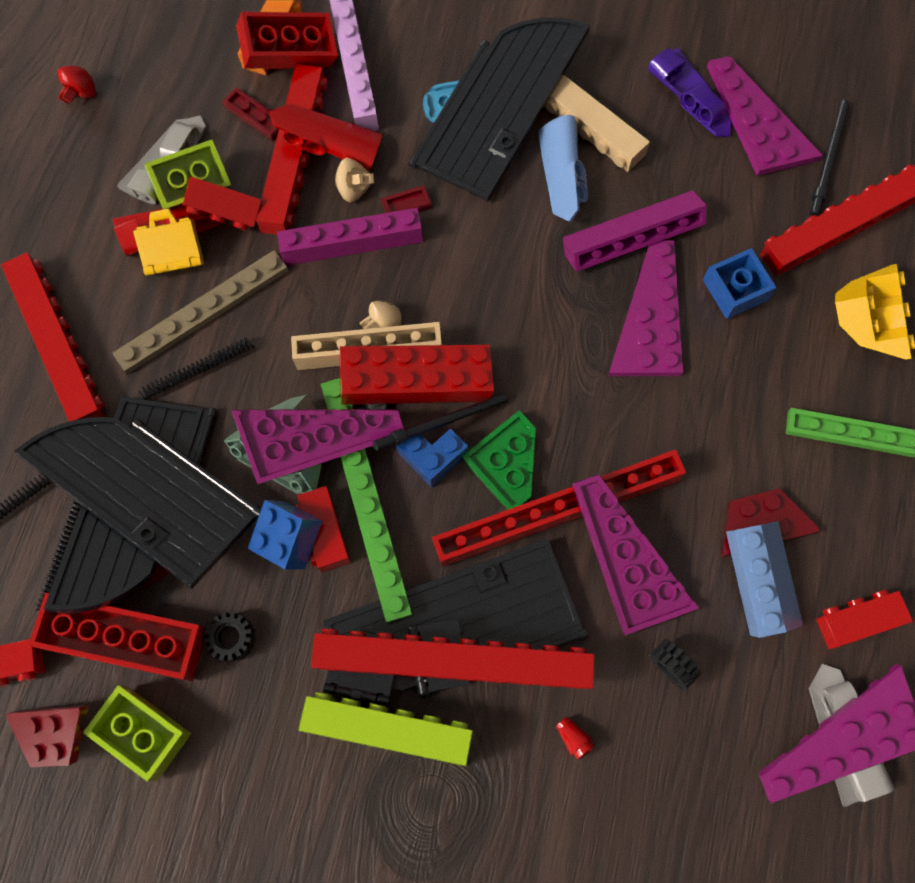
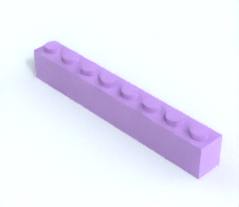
(354, 64)

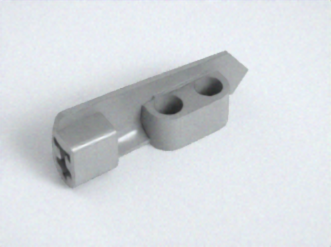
(179, 136)
(829, 694)

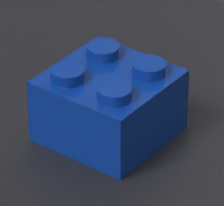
(739, 283)
(284, 534)

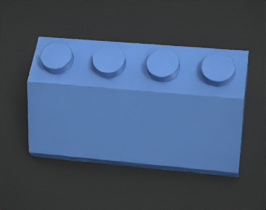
(764, 579)

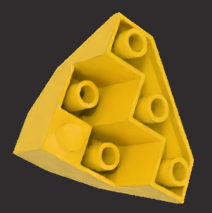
(875, 313)

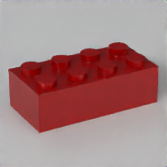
(286, 39)

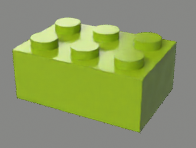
(172, 172)
(137, 733)

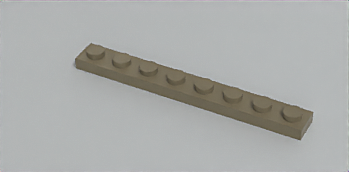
(200, 312)

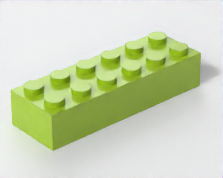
(386, 730)

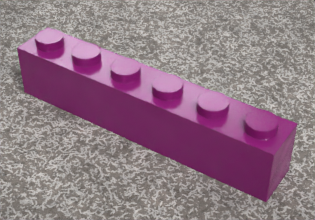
(634, 230)
(350, 236)

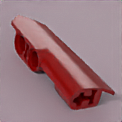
(326, 134)
(127, 224)

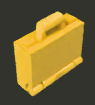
(168, 245)

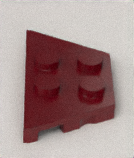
(764, 509)
(49, 734)

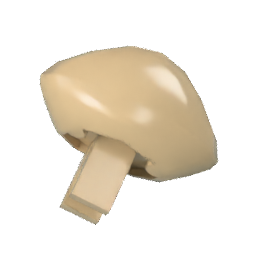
(352, 179)
(382, 315)

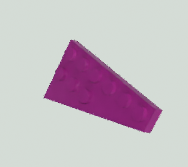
(763, 128)
(300, 438)
(853, 738)

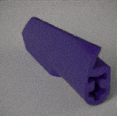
(694, 93)

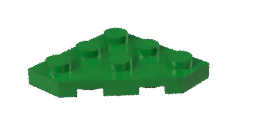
(506, 461)

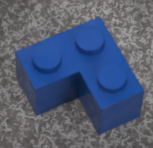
(434, 460)

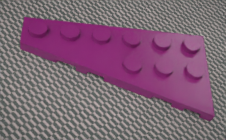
(652, 327)
(634, 572)

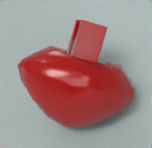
(75, 82)

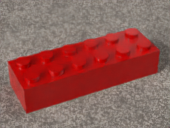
(415, 374)
(122, 639)

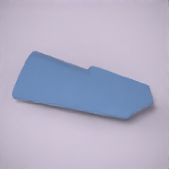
(562, 168)

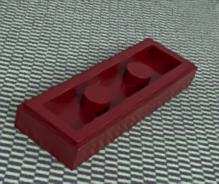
(251, 112)

